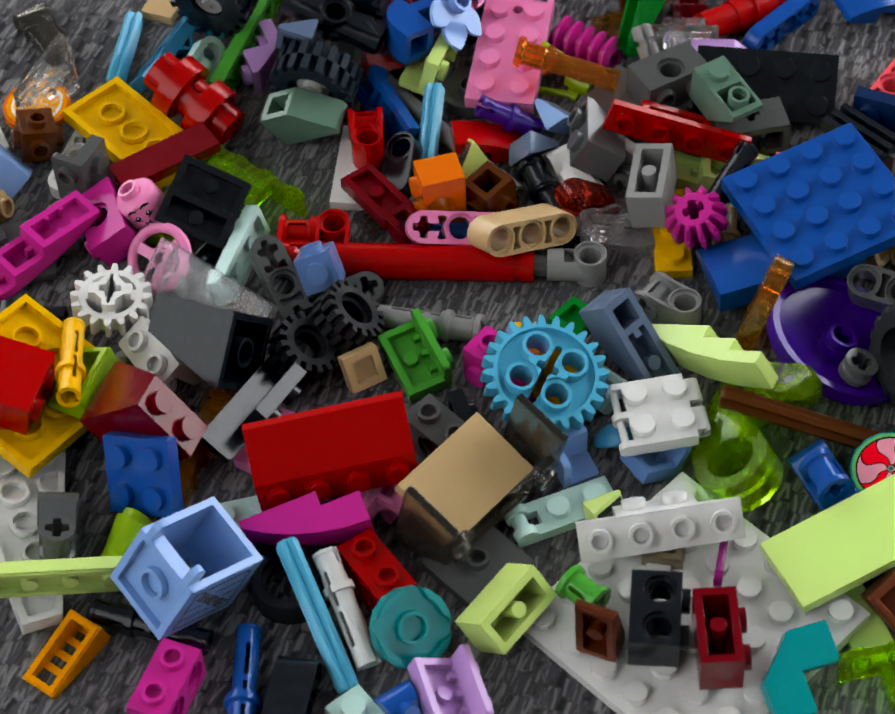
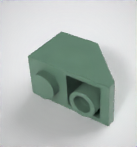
(722, 92)
(302, 115)

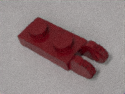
(382, 201)

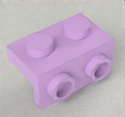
(450, 684)

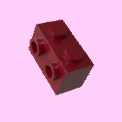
(718, 638)

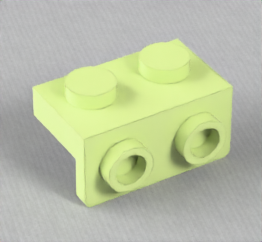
(429, 69)

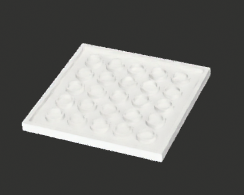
(676, 689)

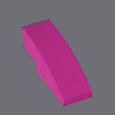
(309, 521)

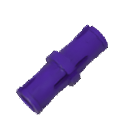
(508, 116)

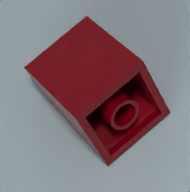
(142, 404)

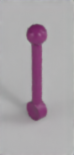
(718, 574)

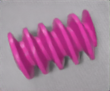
(585, 43)

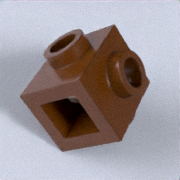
(36, 135)
(490, 190)

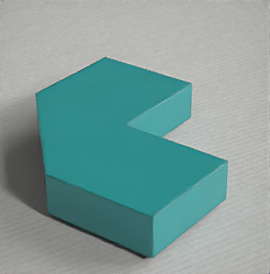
(797, 653)

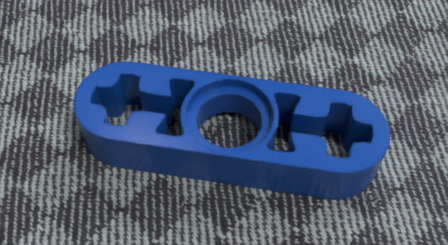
(782, 20)

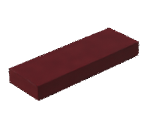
(166, 156)

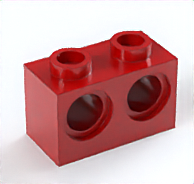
(372, 567)

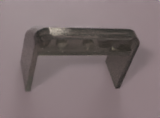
(431, 535)

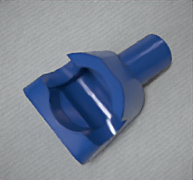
(399, 700)

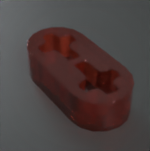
(579, 194)

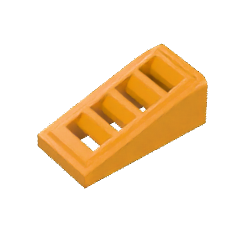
(92, 644)

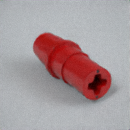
(738, 15)

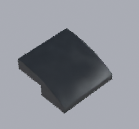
(203, 201)

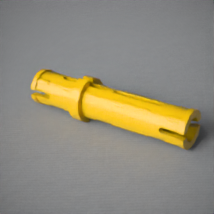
(70, 370)

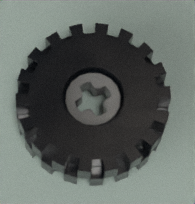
(216, 15)

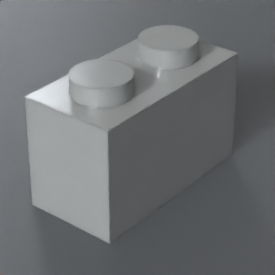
(651, 184)

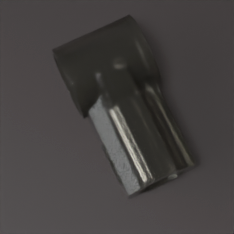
(37, 25)

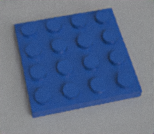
(818, 203)

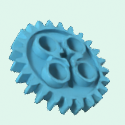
(511, 359)

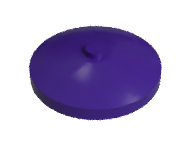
(818, 329)

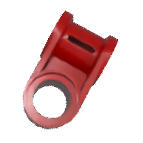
(366, 136)

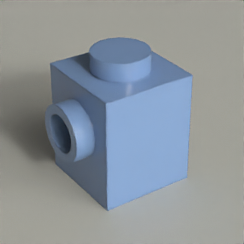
(318, 266)

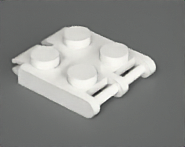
(660, 414)

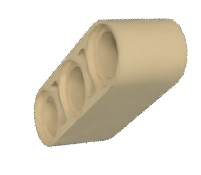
(522, 230)

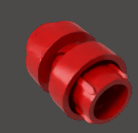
(183, 90)

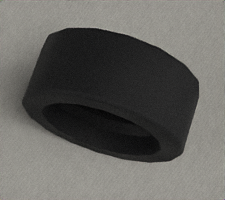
(273, 608)

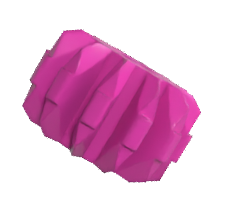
(710, 219)

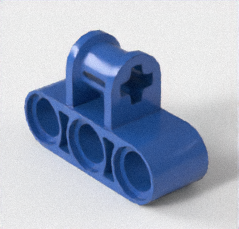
(821, 475)

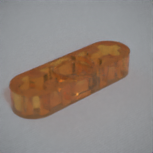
(763, 302)

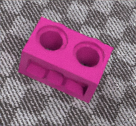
(169, 680)

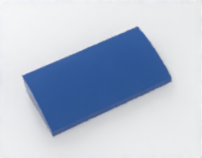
(737, 269)

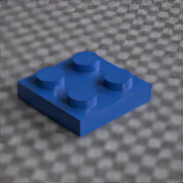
(143, 473)

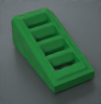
(635, 14)

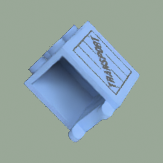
(162, 585)

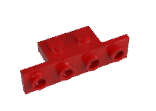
(672, 125)

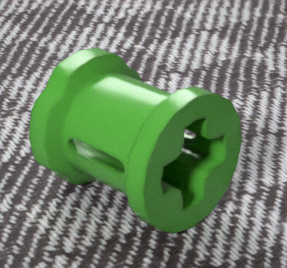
(577, 585)

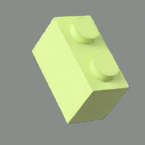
(506, 608)

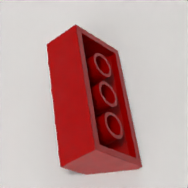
(330, 450)

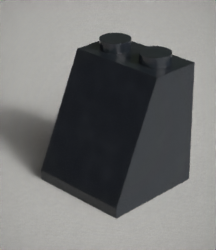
(211, 340)

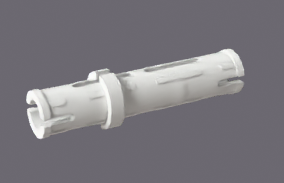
(340, 592)

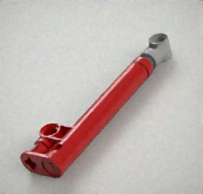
(442, 262)

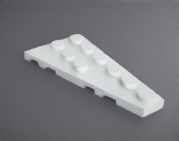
(21, 538)

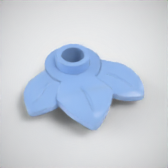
(456, 21)

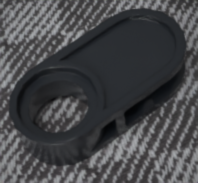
(397, 168)

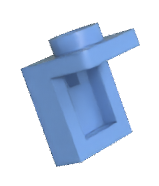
(657, 465)

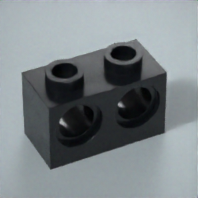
(657, 618)

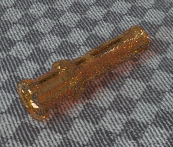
(550, 61)

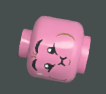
(139, 202)

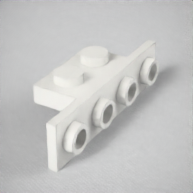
(659, 526)

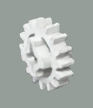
(111, 299)

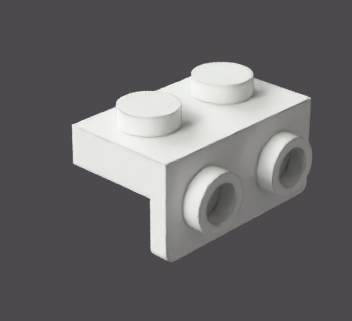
(152, 356)

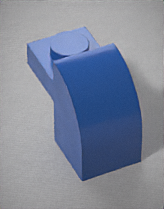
(409, 30)

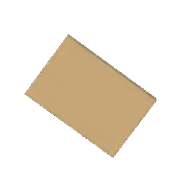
(468, 473)

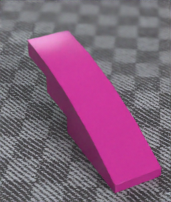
(43, 241)

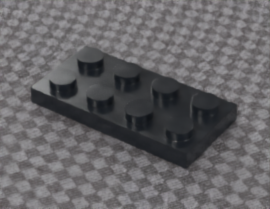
(800, 79)

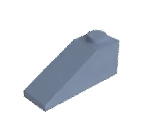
(627, 335)

